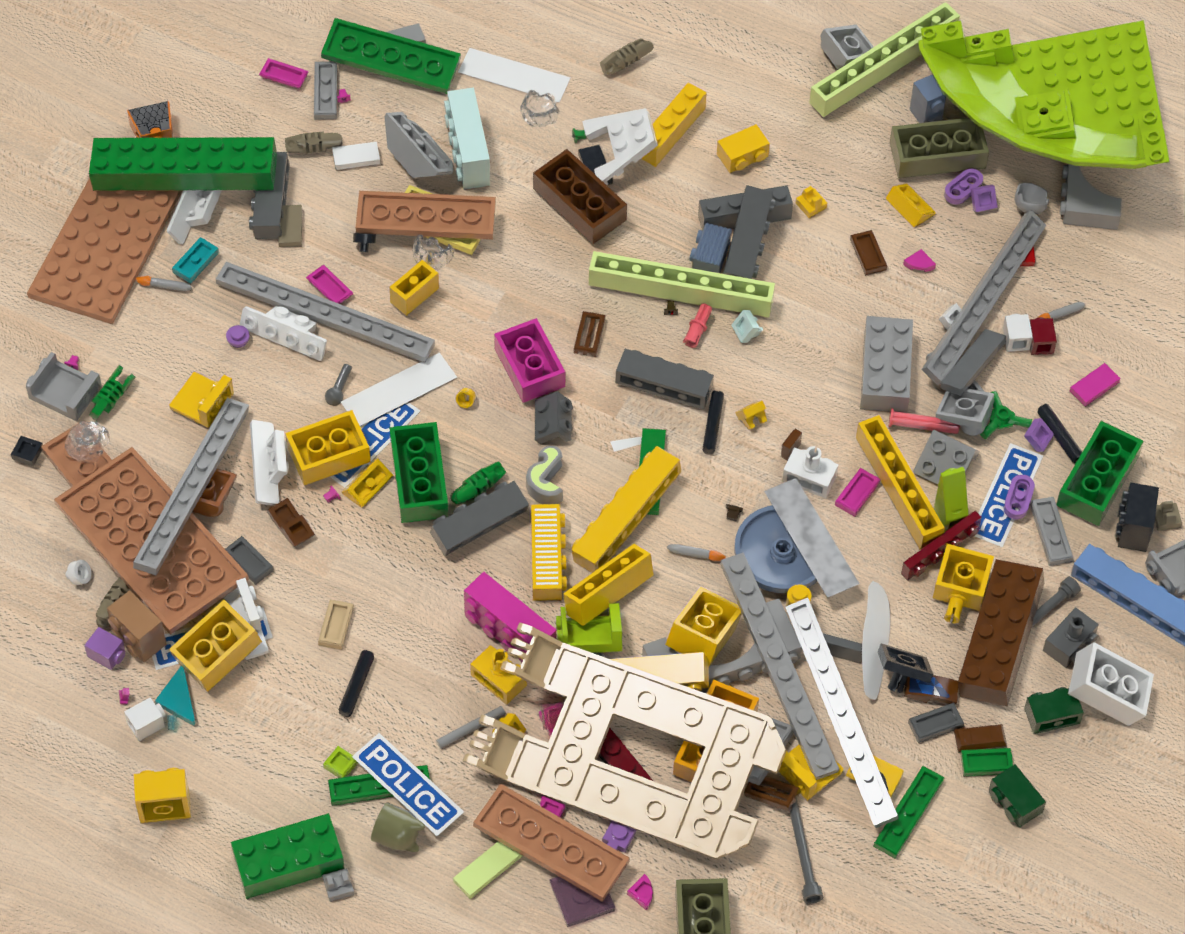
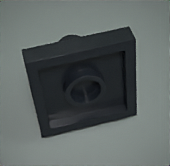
(904, 665)

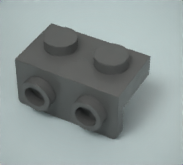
(553, 418)

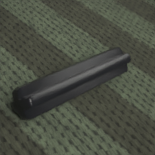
(713, 422)
(1060, 432)
(356, 683)

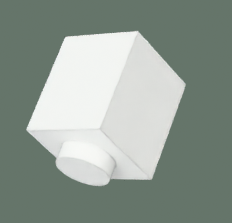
(1017, 332)
(145, 718)

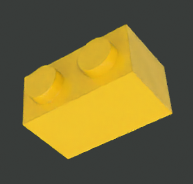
(743, 148)
(414, 287)

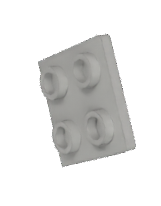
(941, 454)

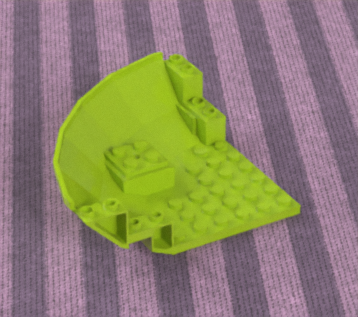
(1089, 82)

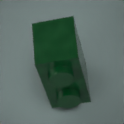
(1053, 710)
(1016, 796)

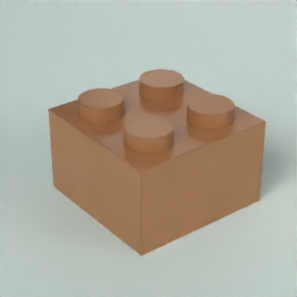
(136, 626)

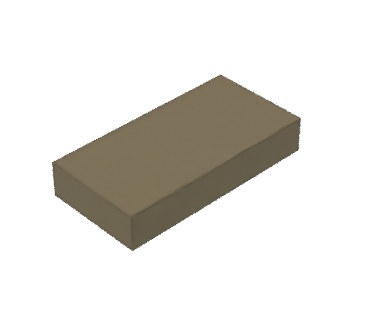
(291, 226)

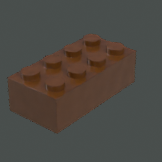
(579, 196)

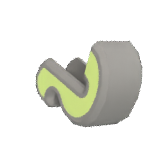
(541, 473)

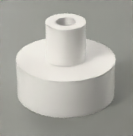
(78, 572)

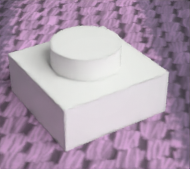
(949, 315)

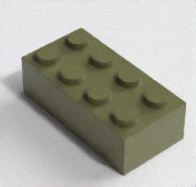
(938, 147)
(702, 906)

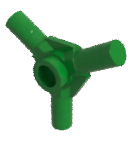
(1003, 418)

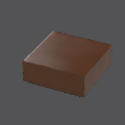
(791, 441)

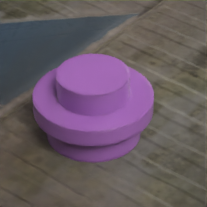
(237, 336)

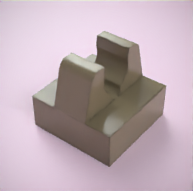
(1167, 516)

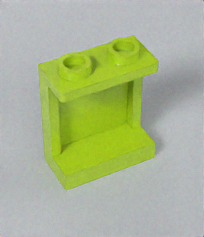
(598, 635)

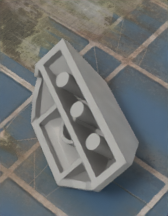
(415, 147)

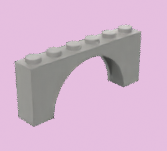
(1086, 204)
(749, 663)

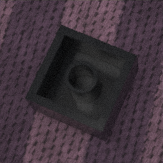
(1136, 516)

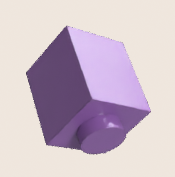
(105, 648)

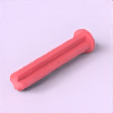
(921, 422)

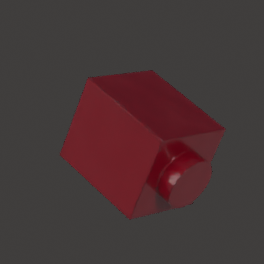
(1043, 336)

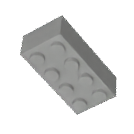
(886, 364)

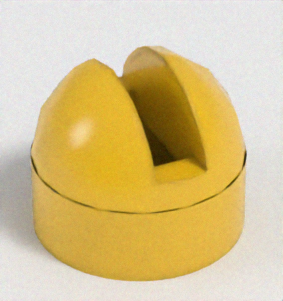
(462, 395)

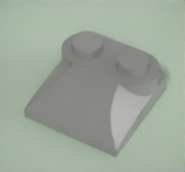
(844, 44)
(969, 410)

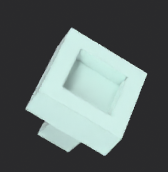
(746, 326)

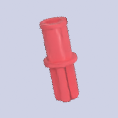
(697, 326)

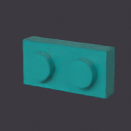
(195, 260)

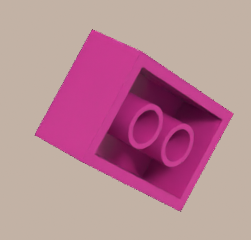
(529, 360)

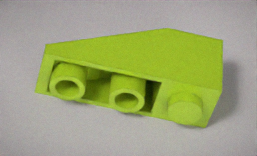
(951, 497)

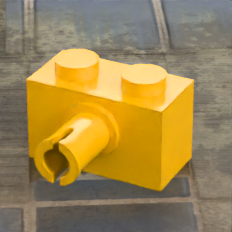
(488, 673)

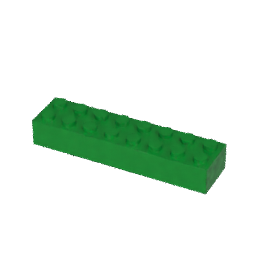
(183, 163)

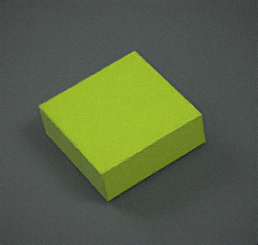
(340, 763)

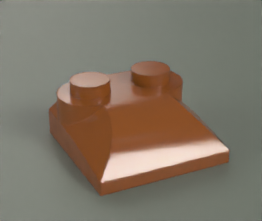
(216, 492)

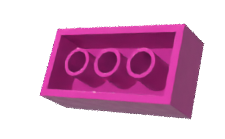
(501, 612)

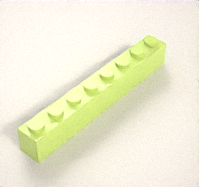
(876, 63)
(681, 284)

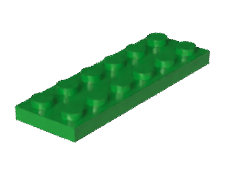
(391, 55)

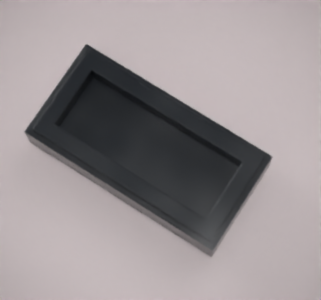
(593, 158)

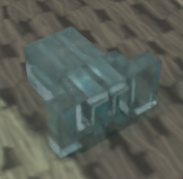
(171, 721)

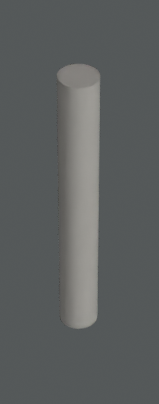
(468, 728)

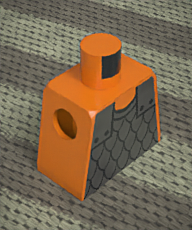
(151, 121)

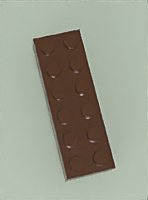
(1001, 632)

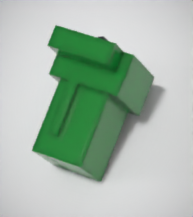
(578, 134)

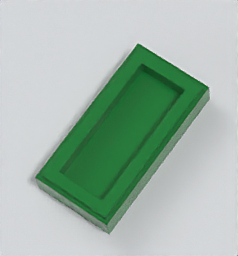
(985, 761)

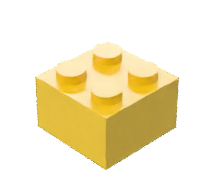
(162, 795)

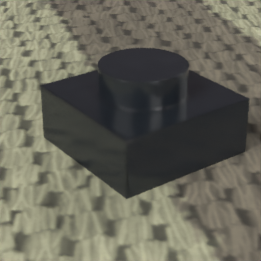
(26, 451)

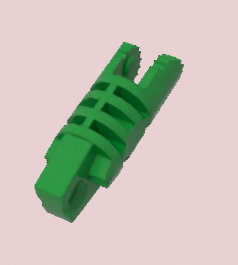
(110, 393)
(478, 483)

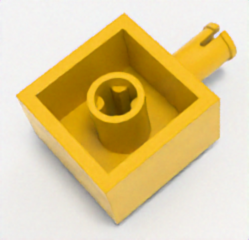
(962, 580)

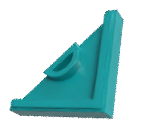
(176, 697)

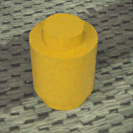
(797, 593)

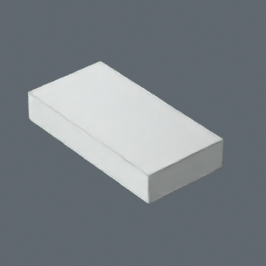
(356, 155)

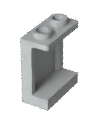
(62, 387)
(1169, 568)

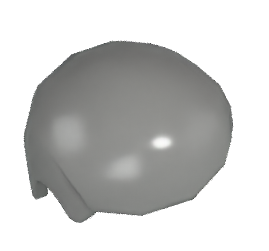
(1031, 197)

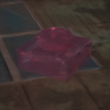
(550, 714)

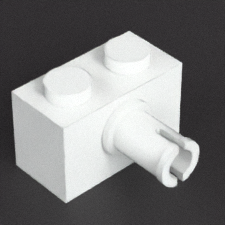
(812, 472)

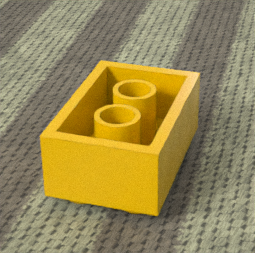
(328, 447)
(704, 625)
(215, 645)

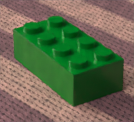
(419, 472)
(1099, 473)
(287, 855)

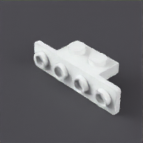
(192, 210)
(285, 329)
(268, 461)
(242, 601)

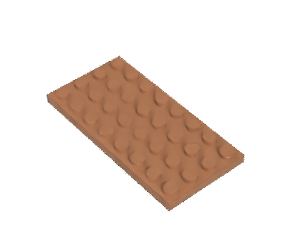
(102, 250)
(116, 514)

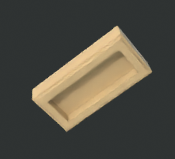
(336, 624)

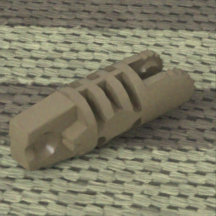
(625, 56)
(312, 142)
(116, 591)

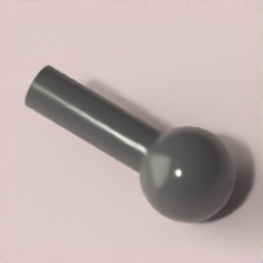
(334, 395)

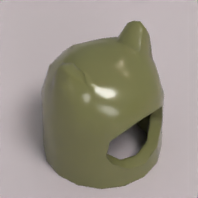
(397, 829)

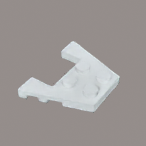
(630, 138)

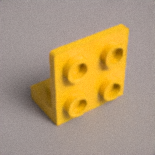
(202, 398)
(797, 773)

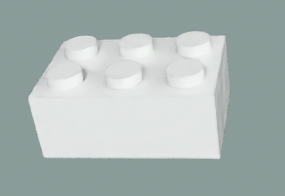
(1111, 684)

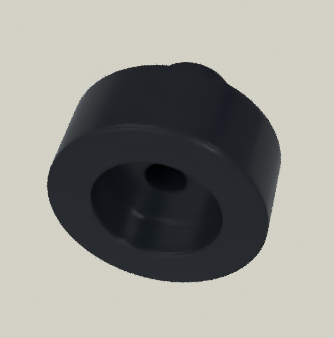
(364, 240)

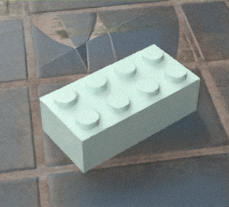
(467, 138)

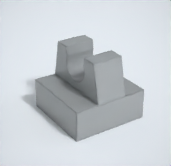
(338, 885)

